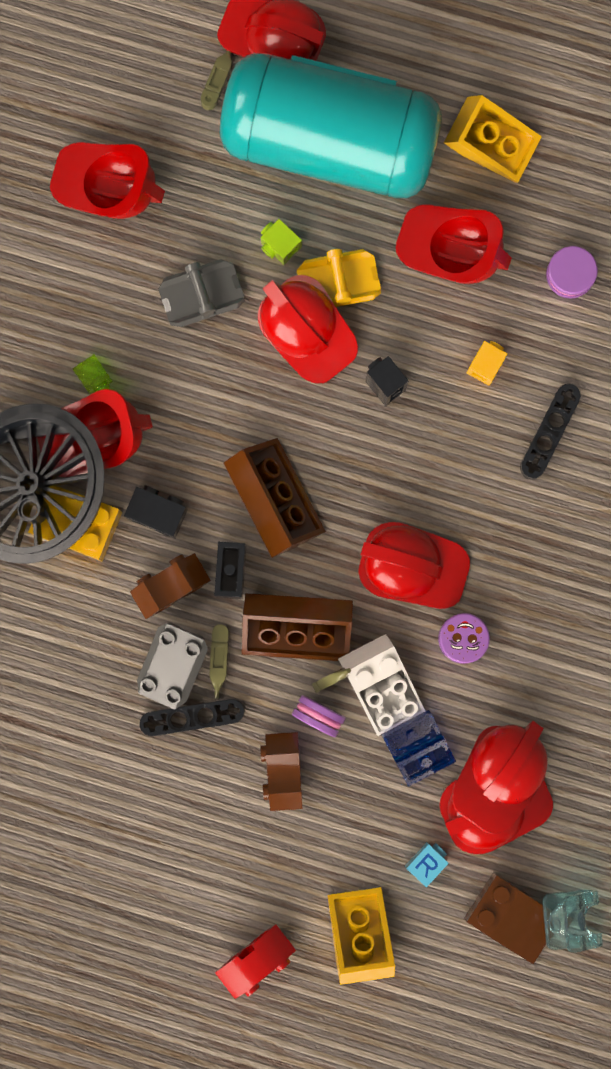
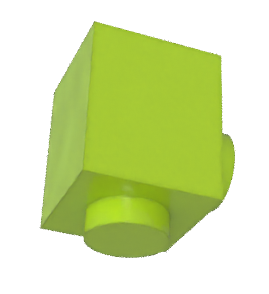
(280, 241)

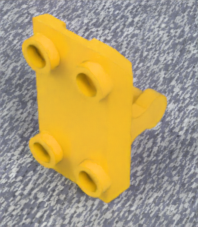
(345, 276)

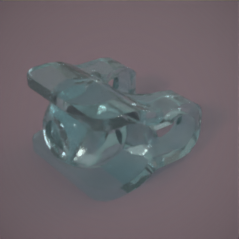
(566, 920)

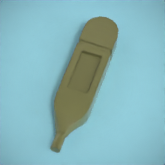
(216, 81)
(219, 657)
(331, 679)

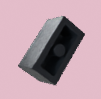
(386, 380)
(155, 511)
(230, 570)

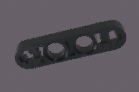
(547, 430)
(192, 720)

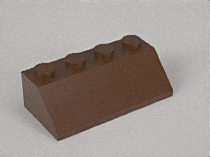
(274, 496)
(296, 627)

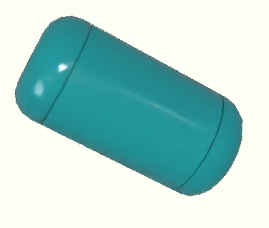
(330, 124)

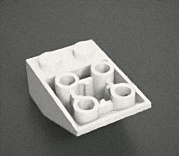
(382, 684)

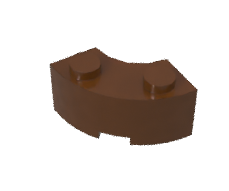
(169, 585)
(282, 771)

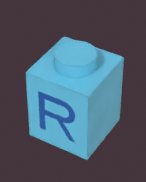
(427, 863)

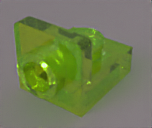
(92, 375)

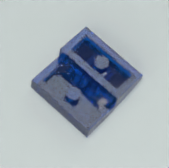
(418, 748)

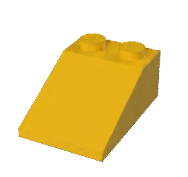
(492, 138)
(97, 537)
(361, 936)

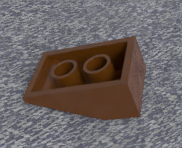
(509, 918)

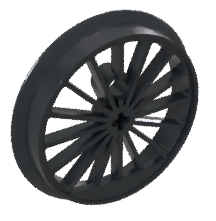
(46, 420)

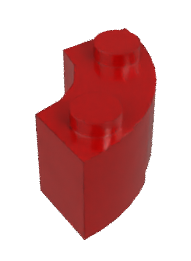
(255, 962)

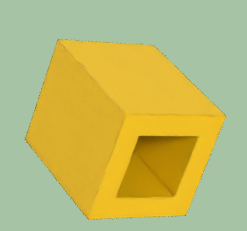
(487, 362)

